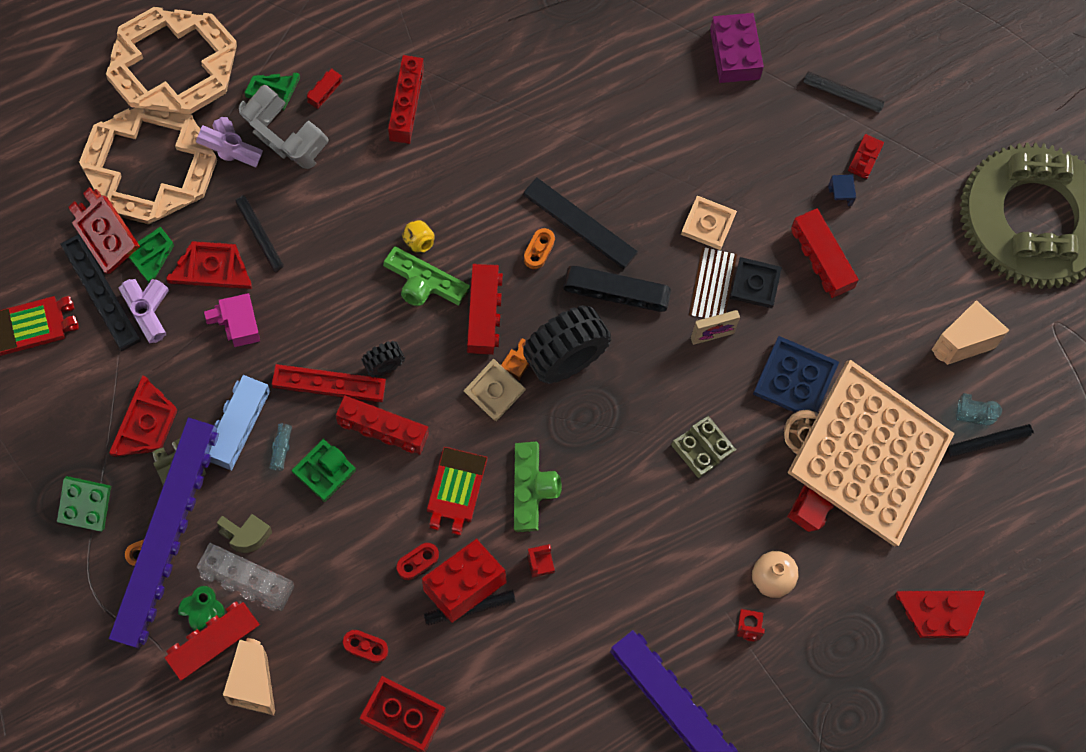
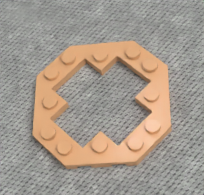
(163, 96)
(169, 197)

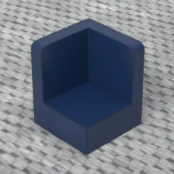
(843, 188)

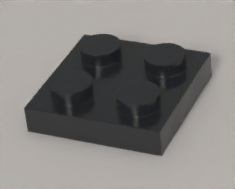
(756, 282)

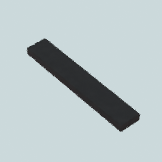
(580, 223)
(100, 292)

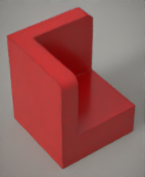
(540, 560)

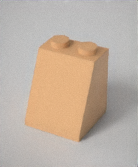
(970, 335)
(250, 679)

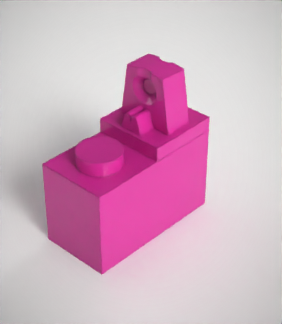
(237, 317)

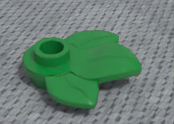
(199, 611)

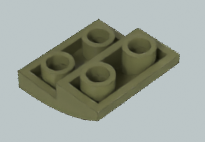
(703, 447)

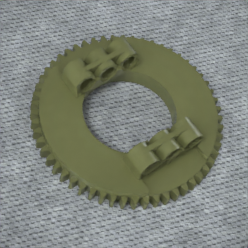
(1025, 255)

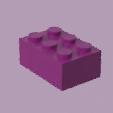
(736, 47)

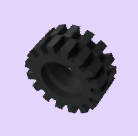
(383, 359)

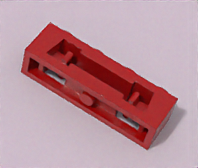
(406, 99)

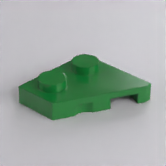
(281, 85)
(152, 253)

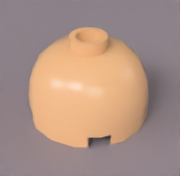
(798, 427)
(775, 574)

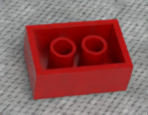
(464, 580)
(402, 715)

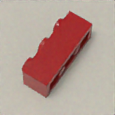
(324, 88)

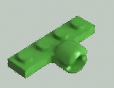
(424, 279)
(531, 486)

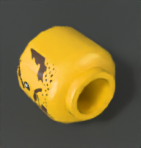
(418, 236)

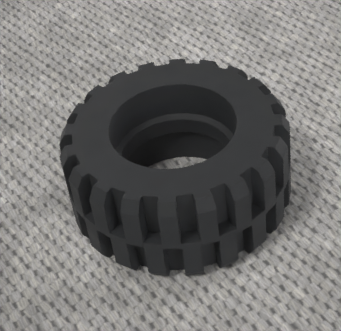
(566, 344)

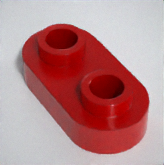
(417, 561)
(366, 646)

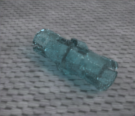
(280, 447)

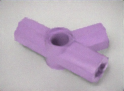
(228, 143)
(149, 300)

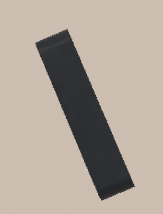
(617, 288)

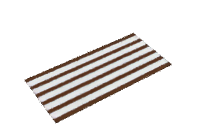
(713, 283)

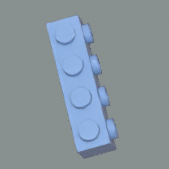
(238, 420)

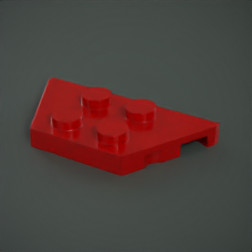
(211, 266)
(145, 422)
(941, 612)

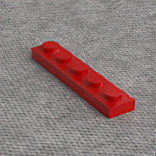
(328, 383)

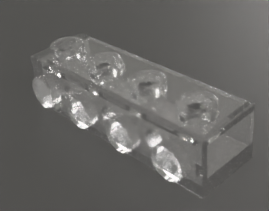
(245, 577)

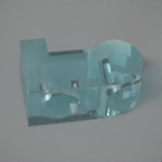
(977, 411)

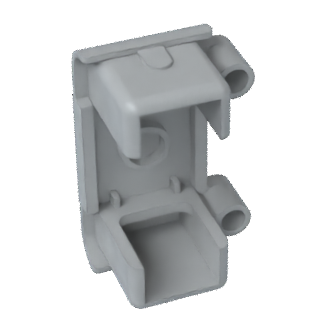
(298, 147)

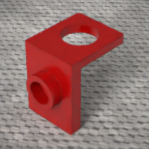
(747, 632)

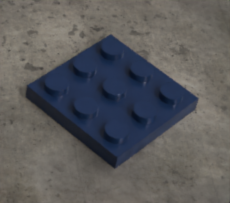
(795, 377)

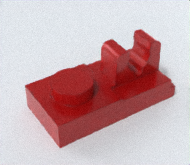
(866, 156)

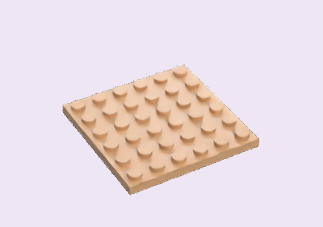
(871, 453)

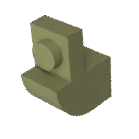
(248, 537)

